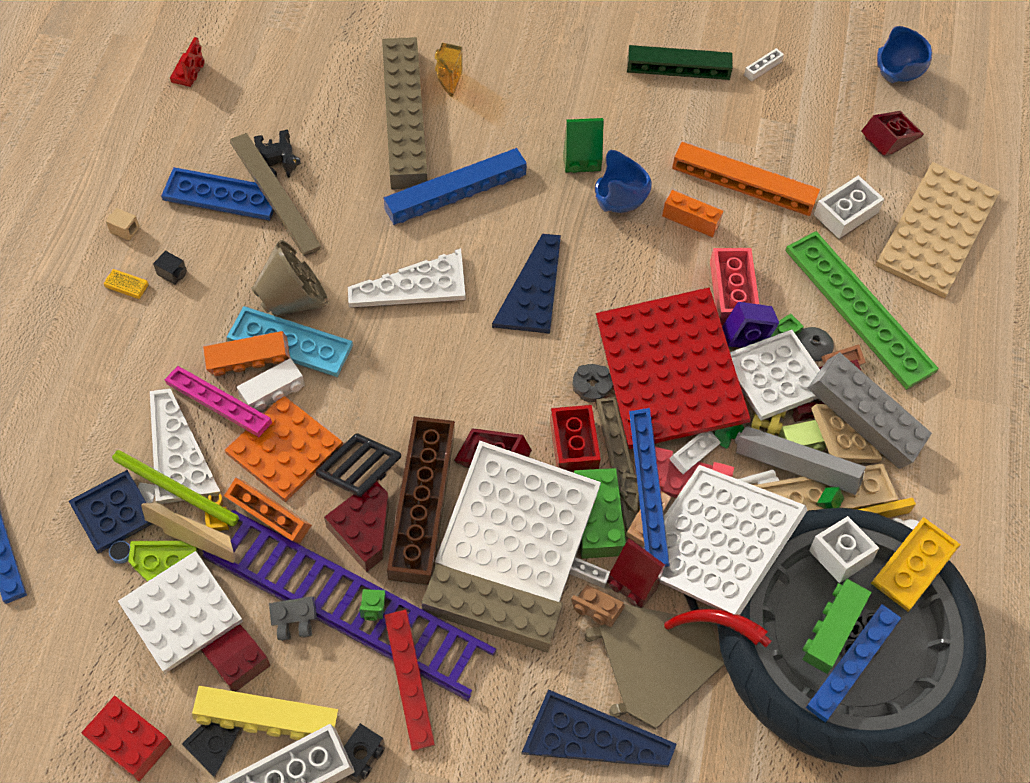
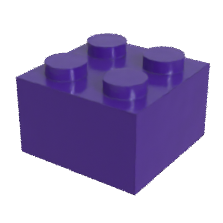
(749, 324)

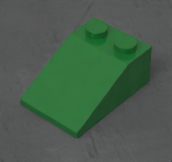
(583, 145)

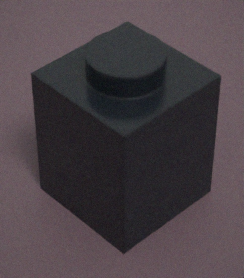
(170, 267)

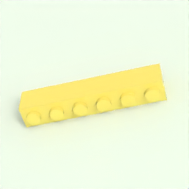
(260, 713)

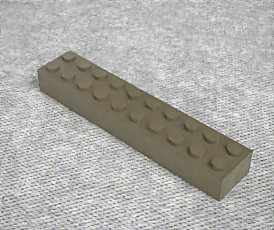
(404, 113)

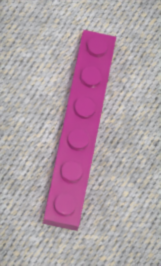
(218, 401)

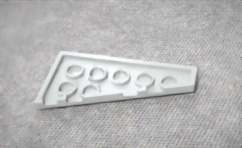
(418, 283)
(176, 449)

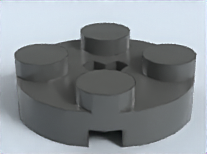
(592, 372)

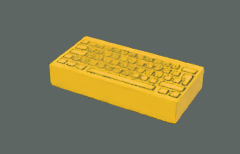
(126, 284)

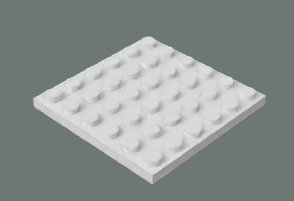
(518, 522)
(725, 538)

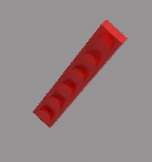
(409, 680)

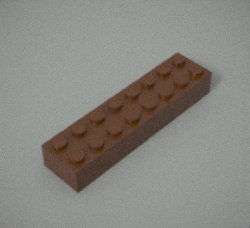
(421, 501)

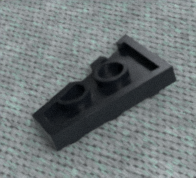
(211, 745)

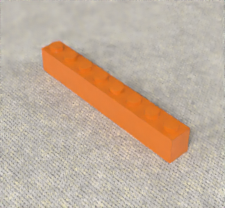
(745, 178)

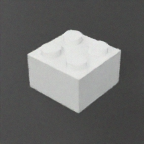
(843, 549)

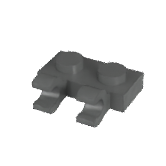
(293, 611)

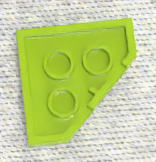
(155, 557)

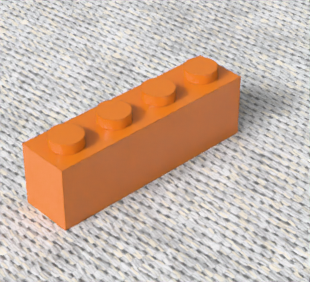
(246, 353)
(268, 510)

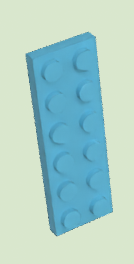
(306, 345)

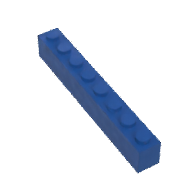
(455, 186)

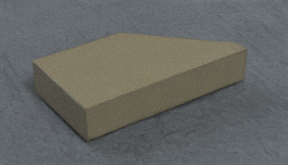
(629, 491)

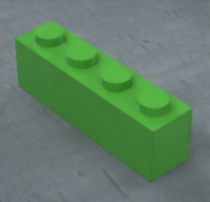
(836, 626)

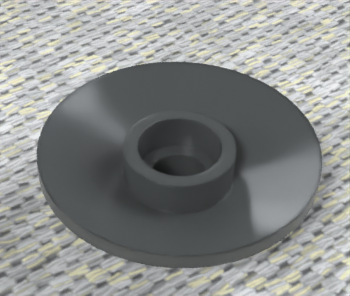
(816, 349)

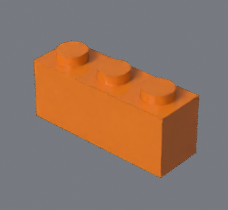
(692, 213)

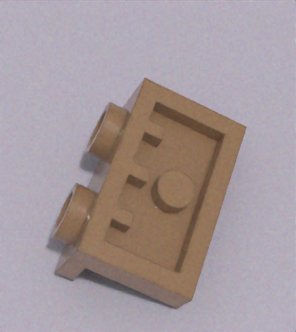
(597, 605)

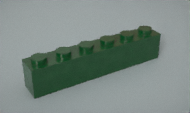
(679, 62)

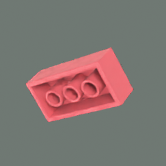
(732, 279)

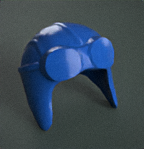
(904, 55)
(623, 184)

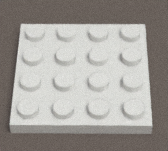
(775, 374)
(180, 612)

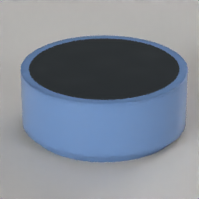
(119, 552)

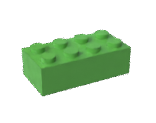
(605, 528)

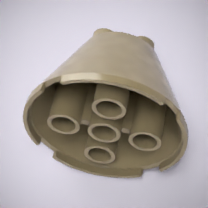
(287, 283)

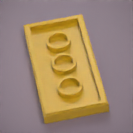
(915, 564)

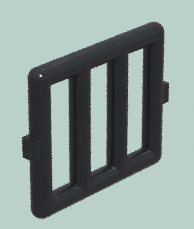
(347, 484)

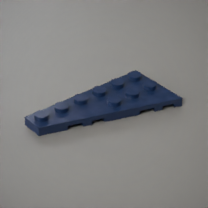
(532, 295)
(583, 733)

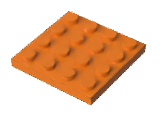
(286, 450)

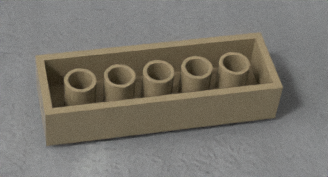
(492, 607)

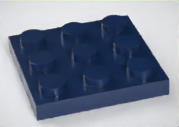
(111, 511)

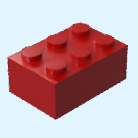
(575, 438)
(126, 738)

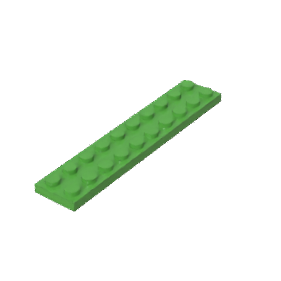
(862, 310)

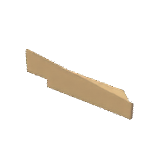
(189, 531)

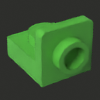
(372, 604)

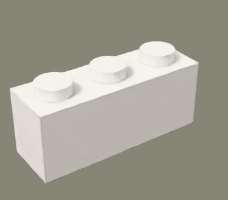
(271, 385)

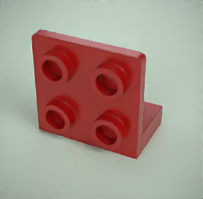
(188, 65)

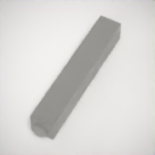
(800, 459)

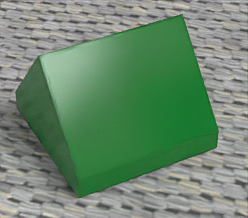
(831, 498)

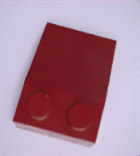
(891, 132)
(509, 441)
(636, 574)
(236, 658)

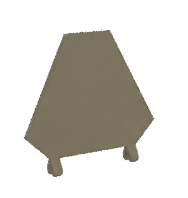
(657, 665)

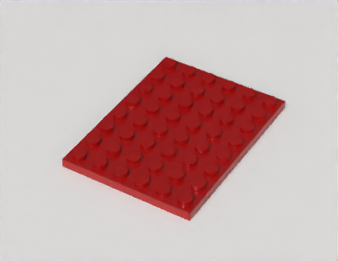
(675, 362)

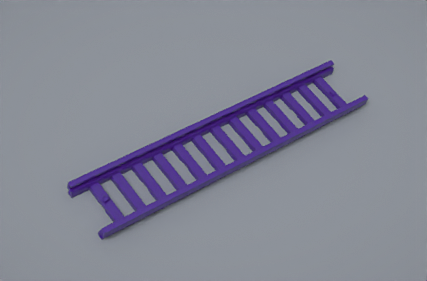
(334, 620)

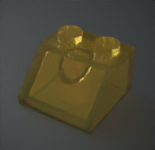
(449, 66)

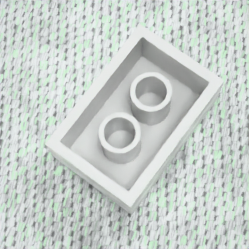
(848, 206)

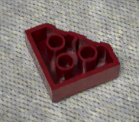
(362, 525)

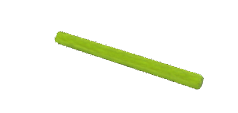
(175, 488)

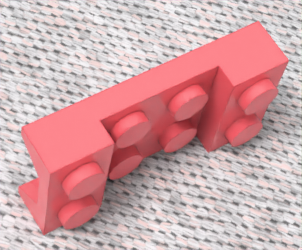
(672, 480)

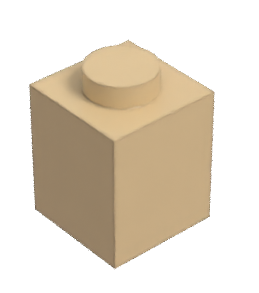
(122, 224)

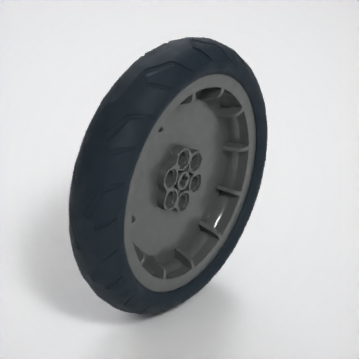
(910, 690)

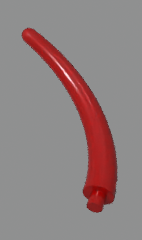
(736, 622)

